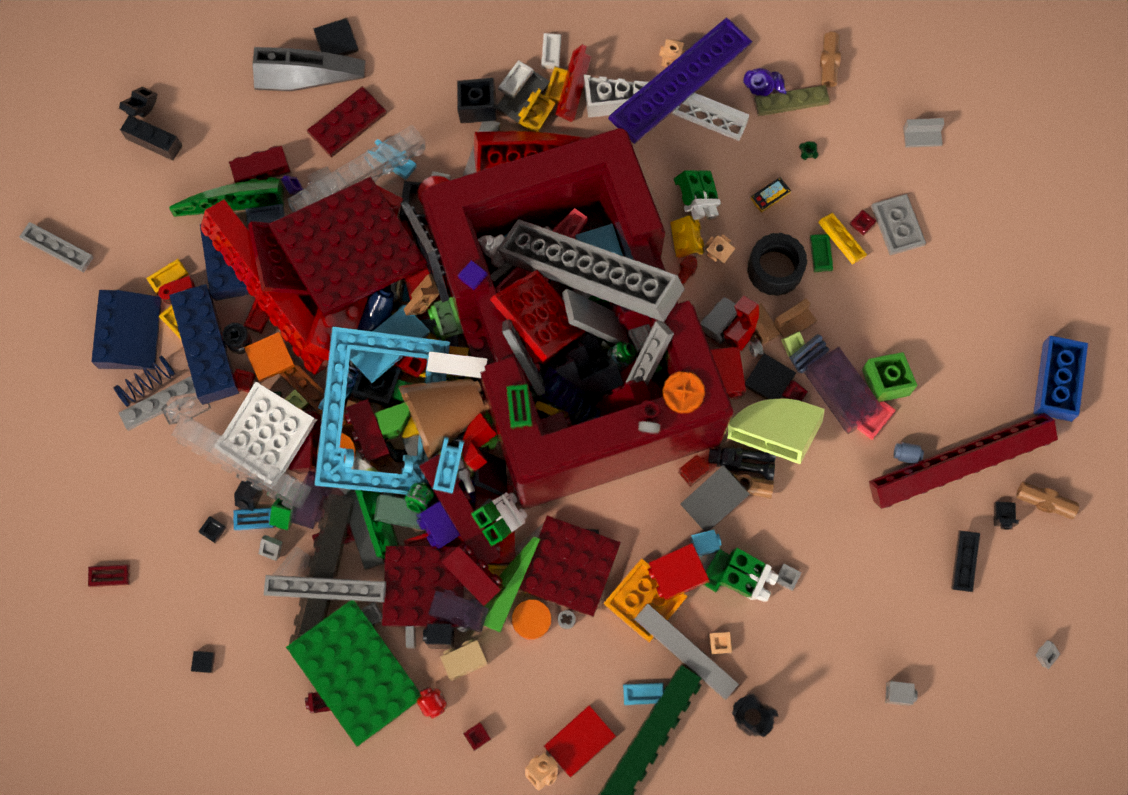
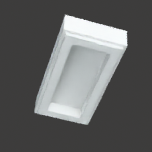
(551, 51)
(515, 79)

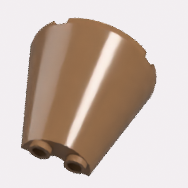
(443, 410)

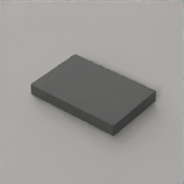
(715, 498)

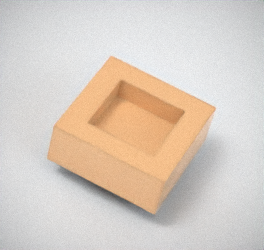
(720, 643)

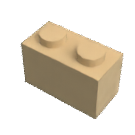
(463, 660)

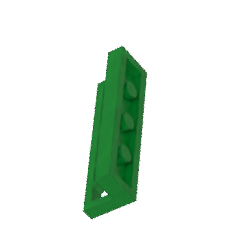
(380, 533)

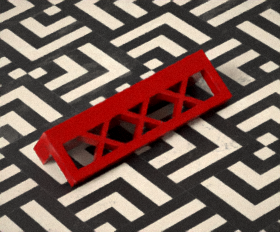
(573, 84)

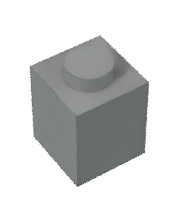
(900, 693)

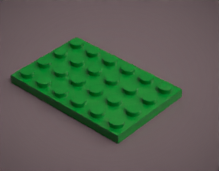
(354, 672)

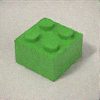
(889, 377)

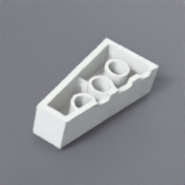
(607, 95)

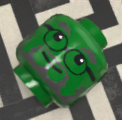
(419, 497)

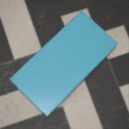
(642, 693)

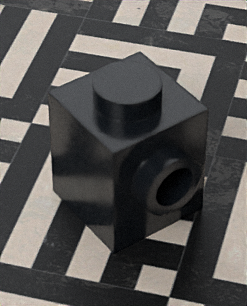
(246, 496)

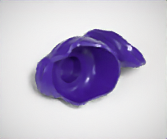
(763, 81)

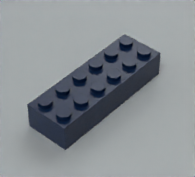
(204, 344)

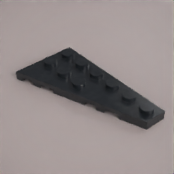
(427, 247)

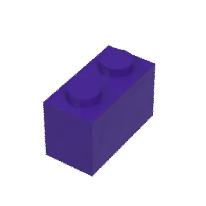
(437, 525)

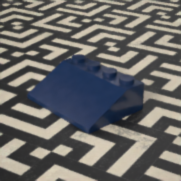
(126, 330)

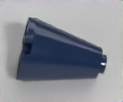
(377, 309)

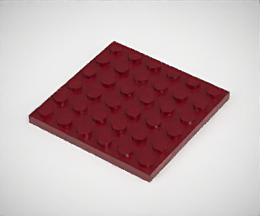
(347, 246)

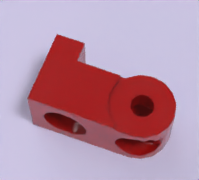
(174, 287)

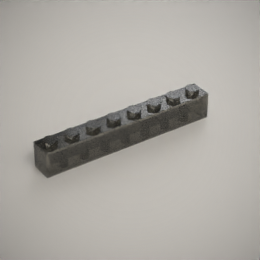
(326, 559)

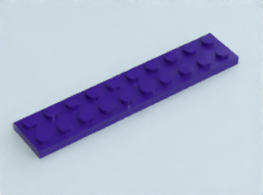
(680, 80)

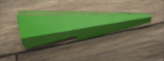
(512, 578)

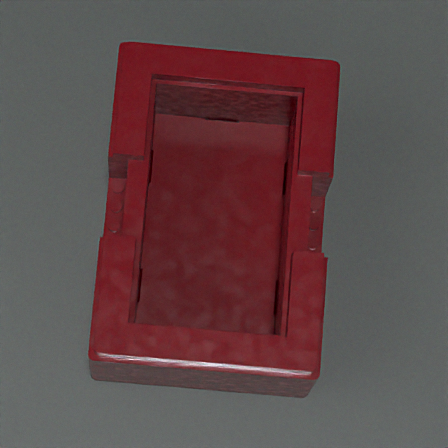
(607, 186)

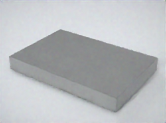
(898, 224)

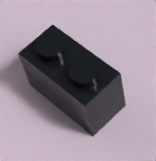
(439, 636)

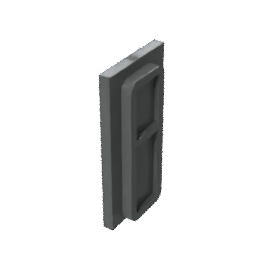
(512, 107)

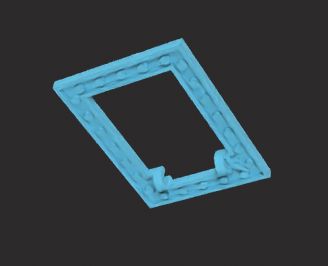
(330, 467)

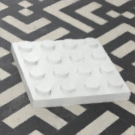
(270, 426)

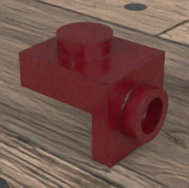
(315, 703)

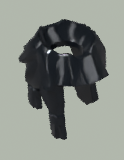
(767, 716)

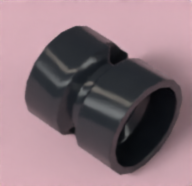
(236, 338)

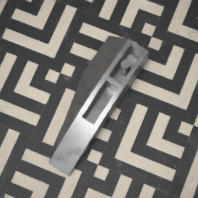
(302, 69)

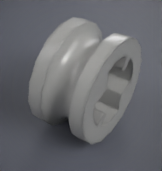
(755, 347)
(564, 625)

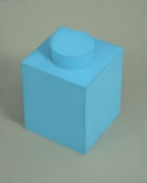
(706, 542)

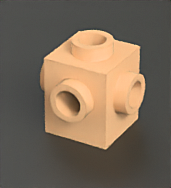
(671, 51)
(724, 254)
(542, 771)

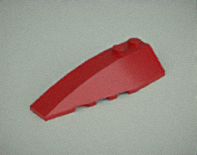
(506, 146)

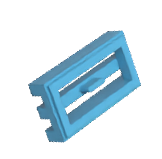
(251, 519)

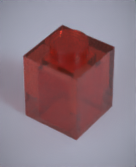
(694, 470)

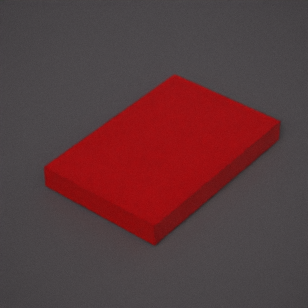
(579, 741)

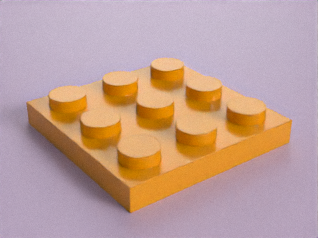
(637, 591)

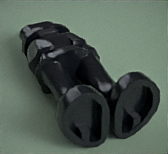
(732, 459)

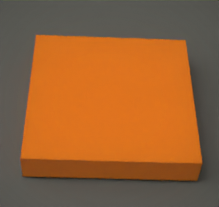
(269, 357)

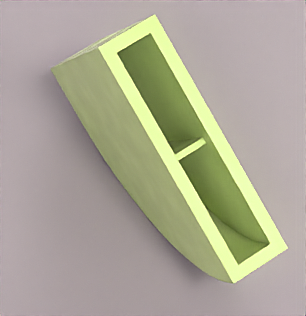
(778, 427)

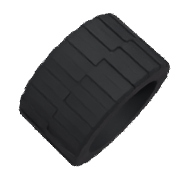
(783, 244)

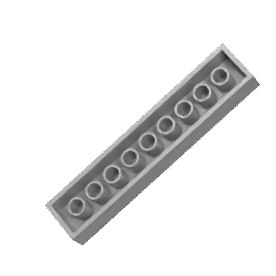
(592, 270)

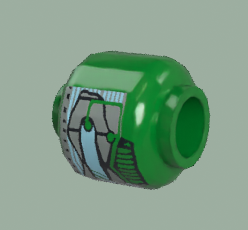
(622, 354)

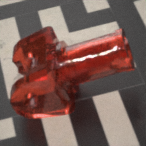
(687, 268)

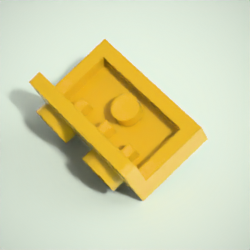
(536, 112)
(687, 236)

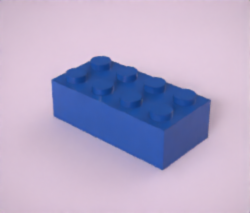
(1060, 378)

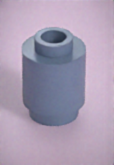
(908, 452)

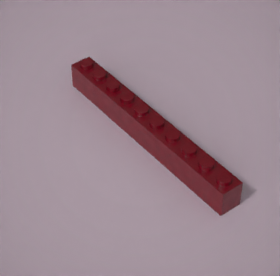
(963, 460)

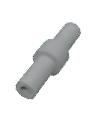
(464, 474)

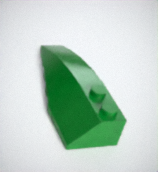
(238, 196)

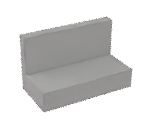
(923, 132)

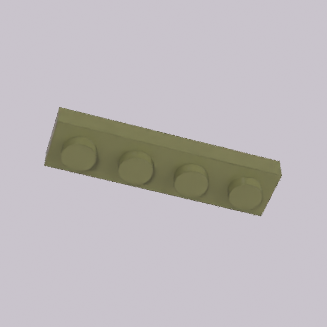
(792, 100)

